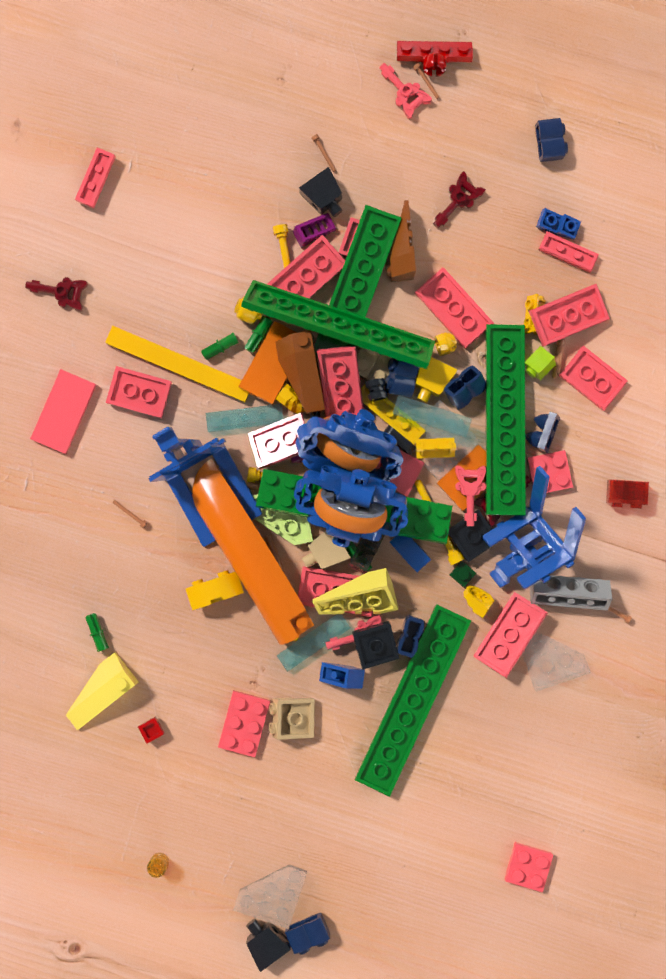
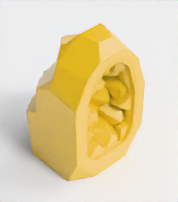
(445, 343)
(289, 400)
(478, 600)

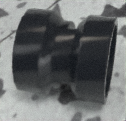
(376, 389)

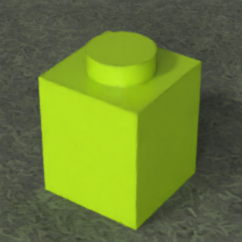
(539, 363)

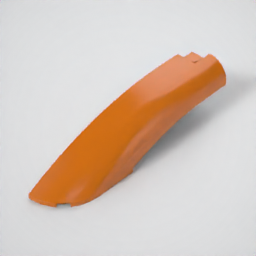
(249, 555)

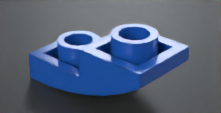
(558, 224)
(411, 552)

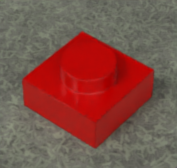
(151, 730)

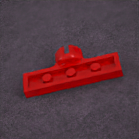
(434, 54)

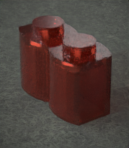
(627, 492)

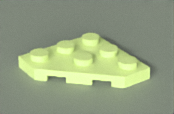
(289, 526)

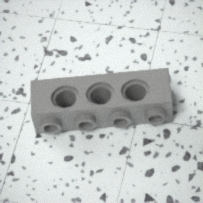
(572, 593)

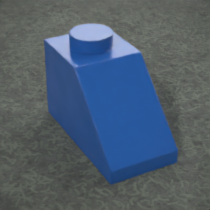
(342, 675)

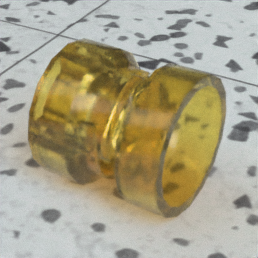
(159, 861)

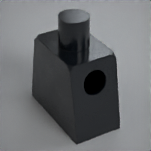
(323, 193)
(266, 943)

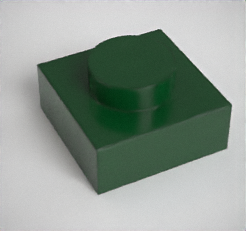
(462, 574)

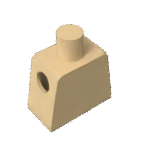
(325, 552)

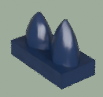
(544, 439)

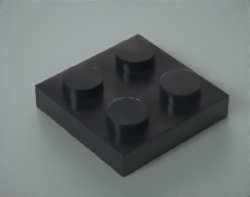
(470, 538)
(375, 645)

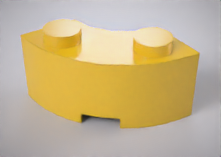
(214, 590)

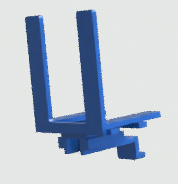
(196, 453)
(524, 555)

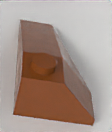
(402, 259)
(300, 364)

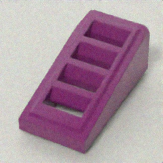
(302, 240)

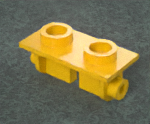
(531, 303)
(435, 448)

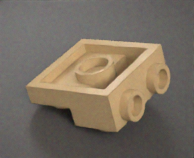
(372, 365)
(292, 718)

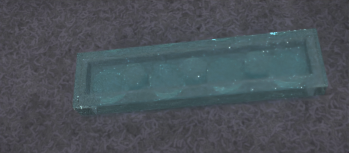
(432, 416)
(244, 418)
(313, 641)

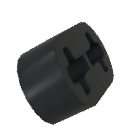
(402, 442)

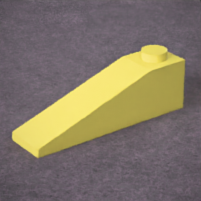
(365, 593)
(104, 687)

